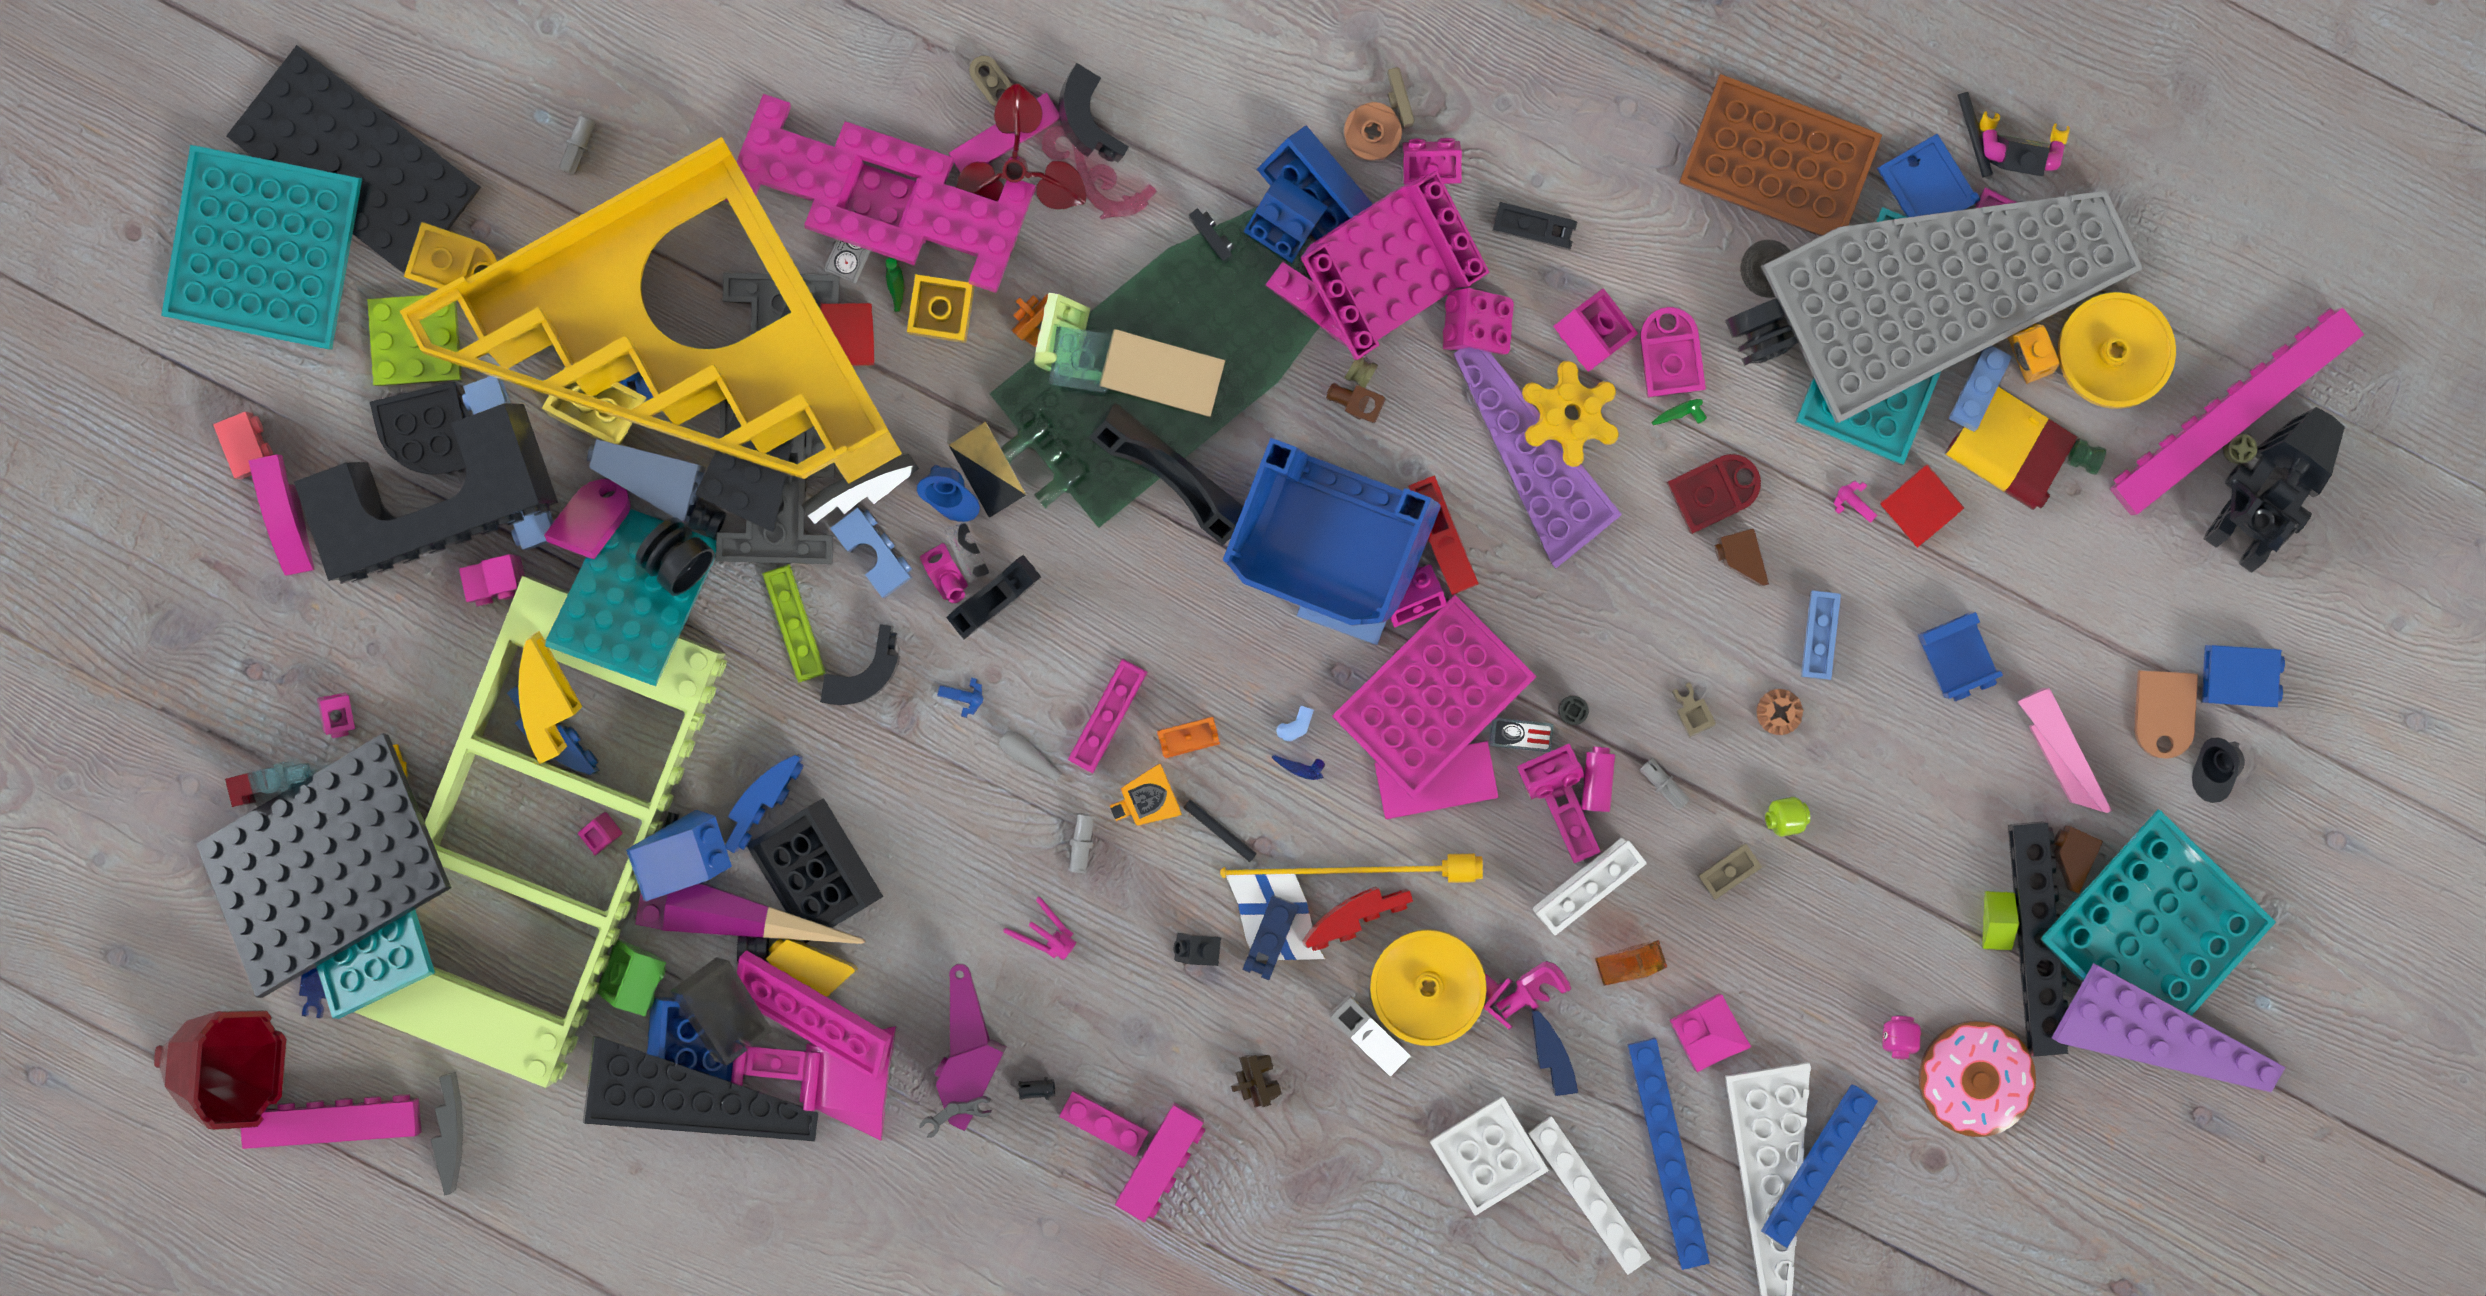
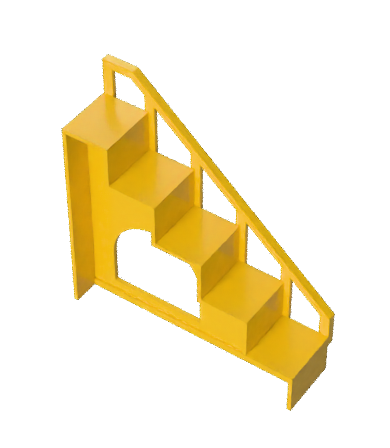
(587, 300)

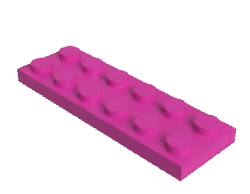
(814, 1016)

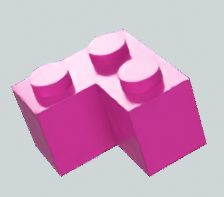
(492, 579)

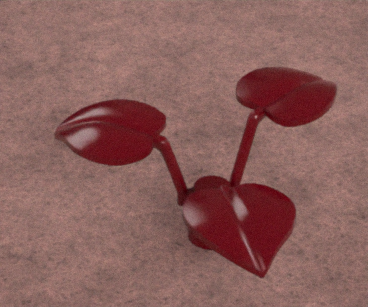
(1060, 185)

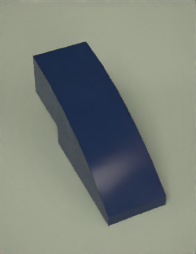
(1553, 1055)

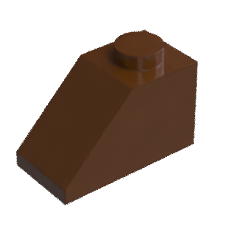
(1742, 555)
(2075, 855)

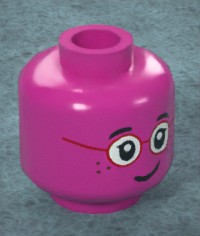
(1901, 1037)

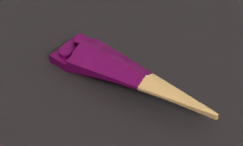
(716, 911)

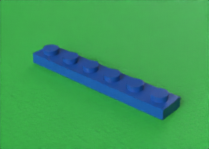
(1819, 1166)

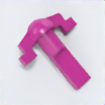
(1847, 494)

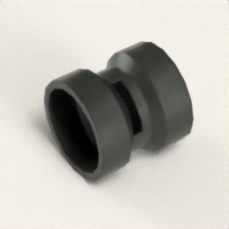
(1570, 712)

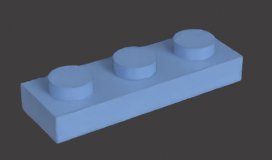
(1980, 388)
(1820, 635)

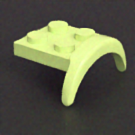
(1057, 312)

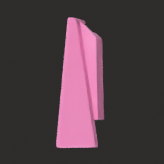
(2062, 750)

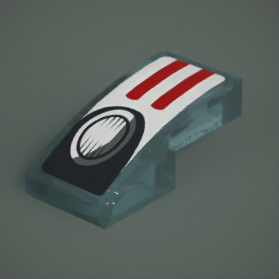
(1521, 734)

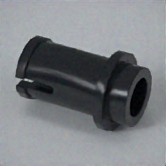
(1037, 1089)

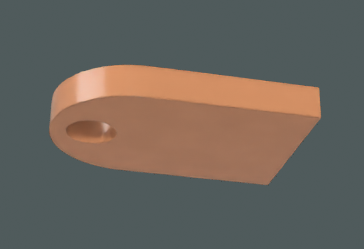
(2165, 708)

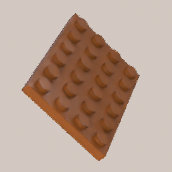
(1779, 157)

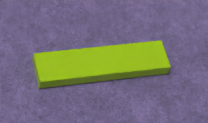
(794, 623)

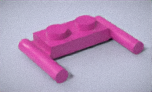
(781, 1065)

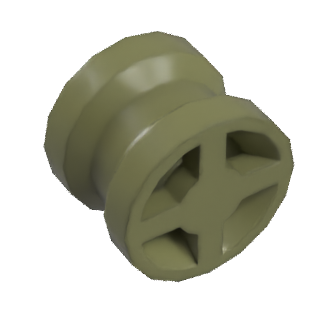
(1361, 372)
(2247, 449)

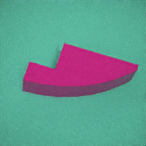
(282, 514)

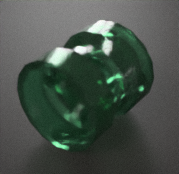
(2086, 456)

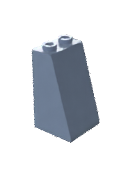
(653, 477)

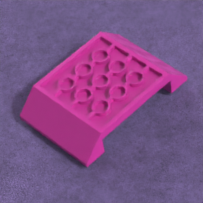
(1393, 262)

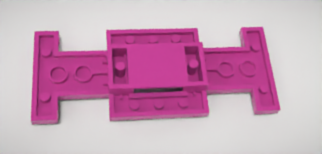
(879, 207)

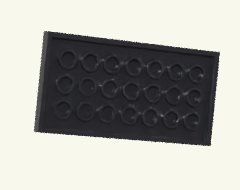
(326, 125)

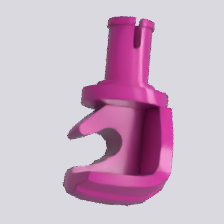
(1529, 988)

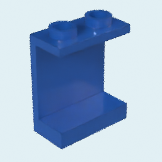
(1959, 657)
(2242, 676)

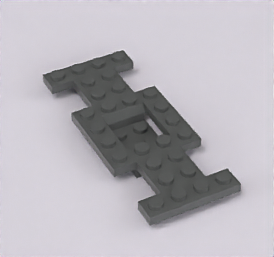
(788, 540)

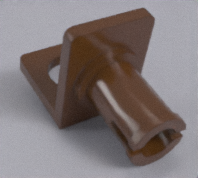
(1356, 401)

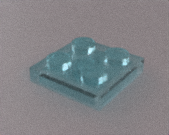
(1079, 359)

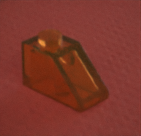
(1631, 963)

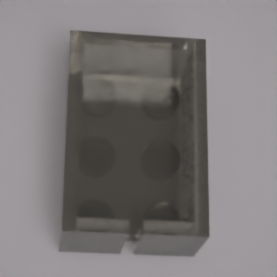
(721, 1010)

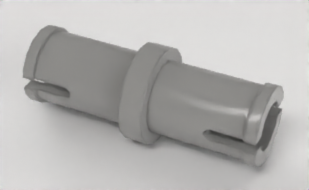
(1081, 843)

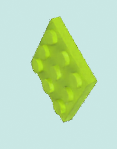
(395, 352)

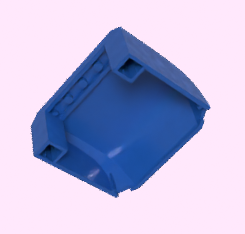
(1329, 537)

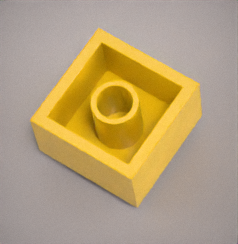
(940, 308)

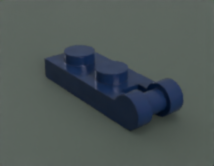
(1271, 936)

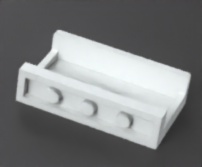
(1589, 886)

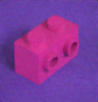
(1421, 597)

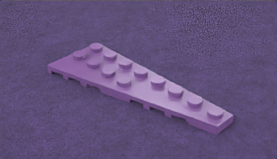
(1559, 498)
(2135, 1025)

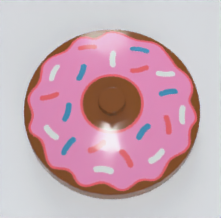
(1977, 1078)

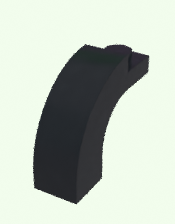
(1077, 118)
(994, 597)
(858, 688)

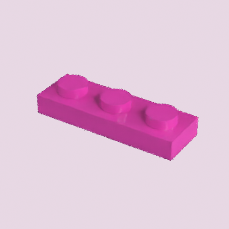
(1103, 1123)

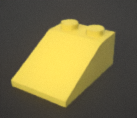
(593, 422)

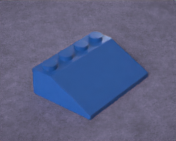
(676, 1040)

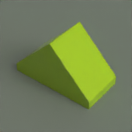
(1999, 920)

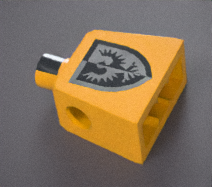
(2034, 352)
(1147, 798)

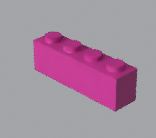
(1159, 1163)

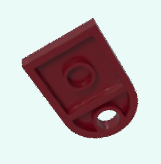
(1713, 491)

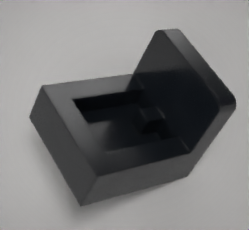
(1197, 949)

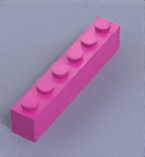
(335, 1122)

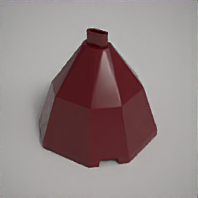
(224, 1067)

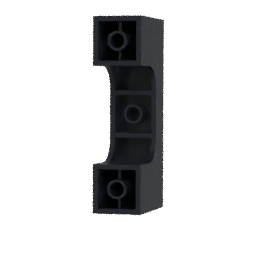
(500, 486)

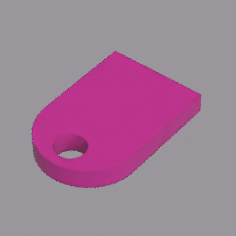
(1671, 356)
(590, 518)

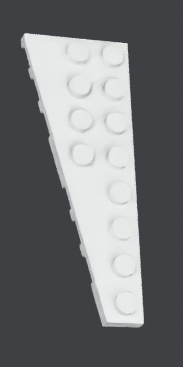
(1769, 1135)

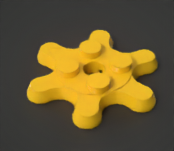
(1553, 421)

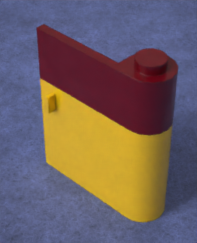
(2014, 449)

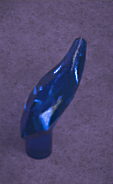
(1301, 770)

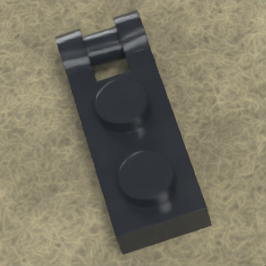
(1533, 225)

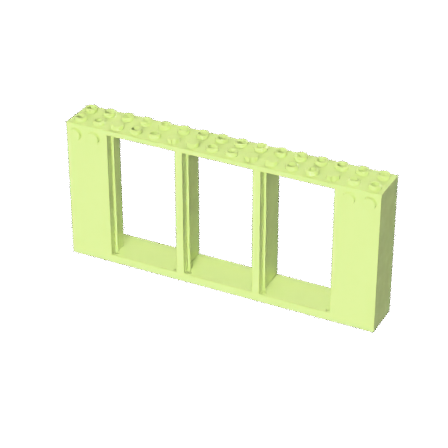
(476, 1018)

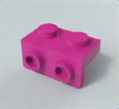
(1551, 772)

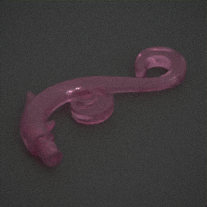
(1111, 208)

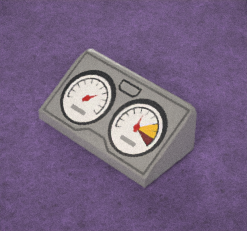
(846, 261)

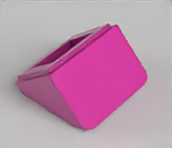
(600, 833)

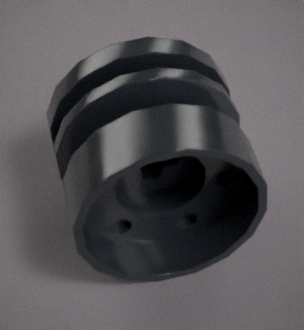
(1762, 332)
(674, 556)

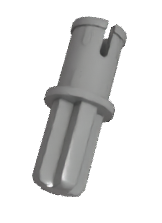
(577, 145)
(1664, 784)

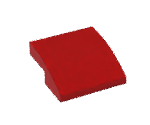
(853, 329)
(1922, 505)

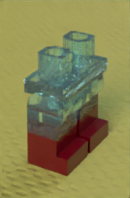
(268, 780)

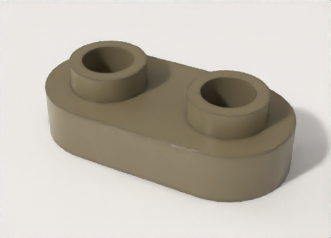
(991, 83)

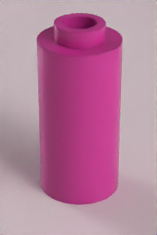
(1598, 780)

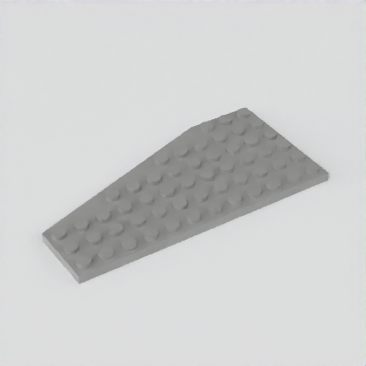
(1926, 291)

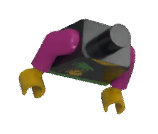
(2019, 153)

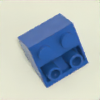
(1285, 218)

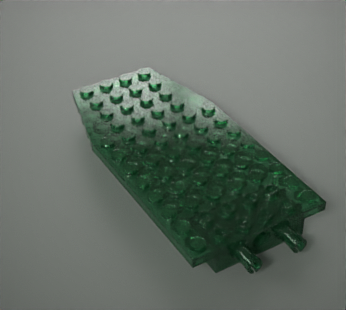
(1182, 302)

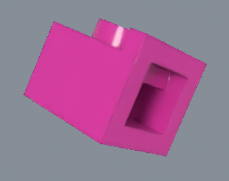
(338, 702)

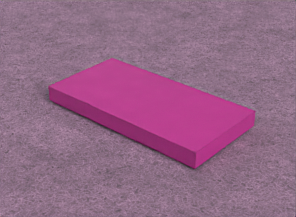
(1463, 781)

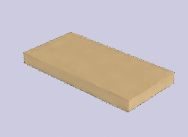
(1161, 373)

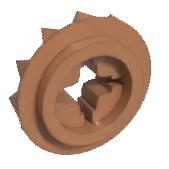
(1766, 709)

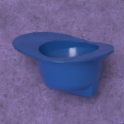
(947, 493)

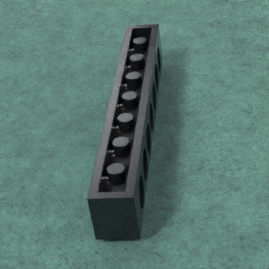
(2035, 1012)

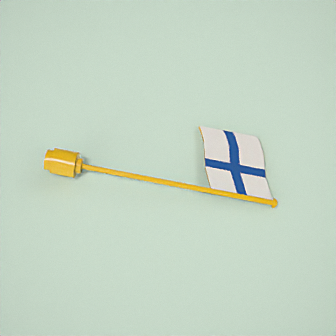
(1256, 886)

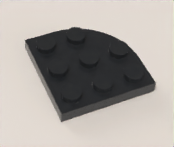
(419, 430)

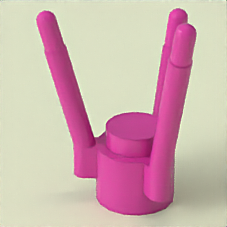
(1059, 943)

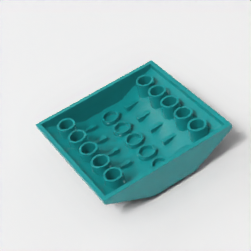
(2161, 919)

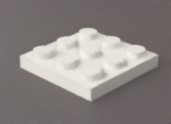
(1489, 1155)

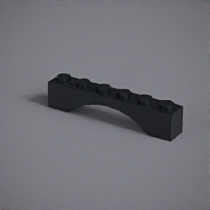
(1128, 438)

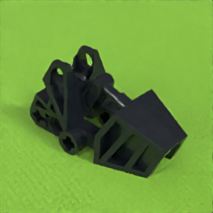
(2309, 452)

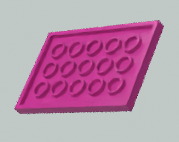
(1434, 696)

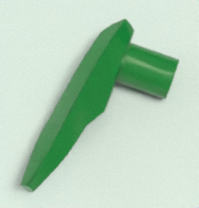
(895, 282)
(1681, 410)

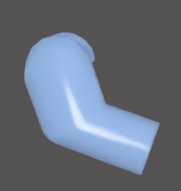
(1296, 728)

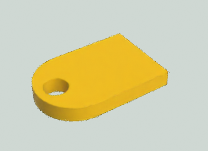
(445, 256)

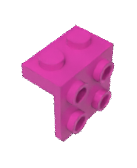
(1478, 321)

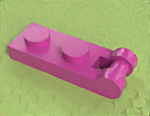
(1572, 825)

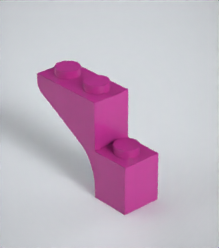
(1304, 296)

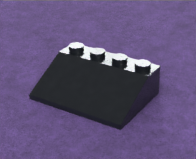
(815, 867)

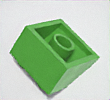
(631, 978)

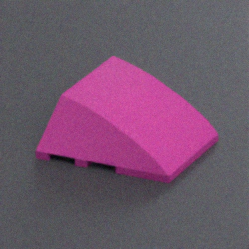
(850, 1094)

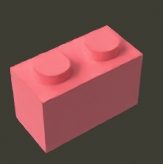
(242, 442)

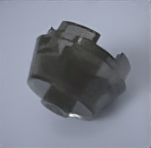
(1751, 263)

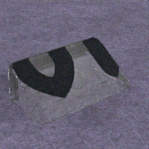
(966, 552)

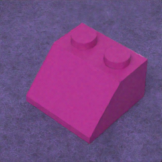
(1595, 329)

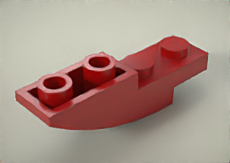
(1447, 541)
(1344, 918)

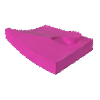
(1709, 1033)

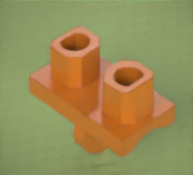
(1027, 327)

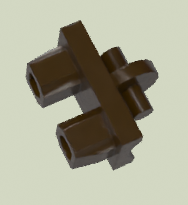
(1252, 1082)

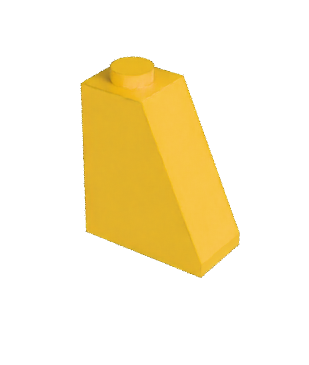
(810, 965)

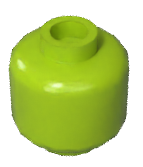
(1787, 816)

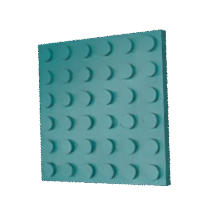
(261, 247)

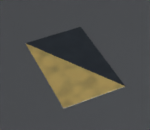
(987, 469)

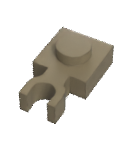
(1694, 715)

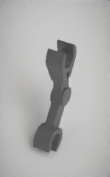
(953, 1108)

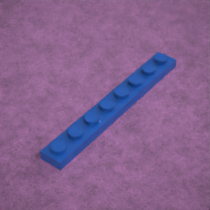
(1668, 1153)

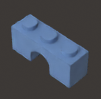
(889, 570)

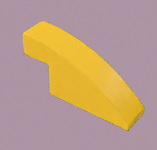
(544, 698)

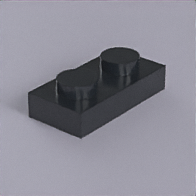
(1220, 245)

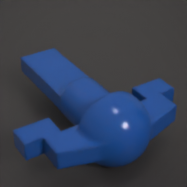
(974, 699)

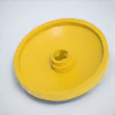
(2116, 350)
(1428, 987)

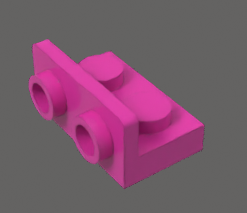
(1426, 157)

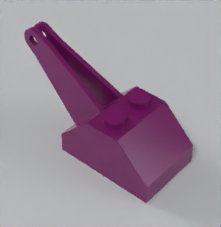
(971, 1050)

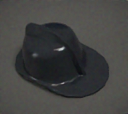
(2217, 769)

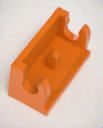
(1188, 737)

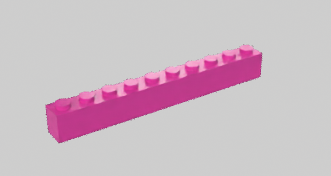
(2236, 411)

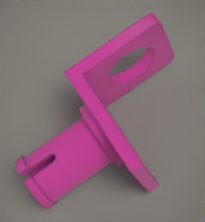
(945, 574)
(1493, 993)

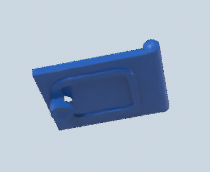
(1932, 185)

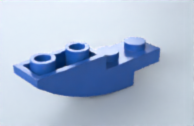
(573, 755)
(767, 790)

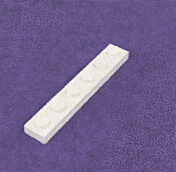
(1589, 1195)

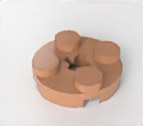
(1387, 124)

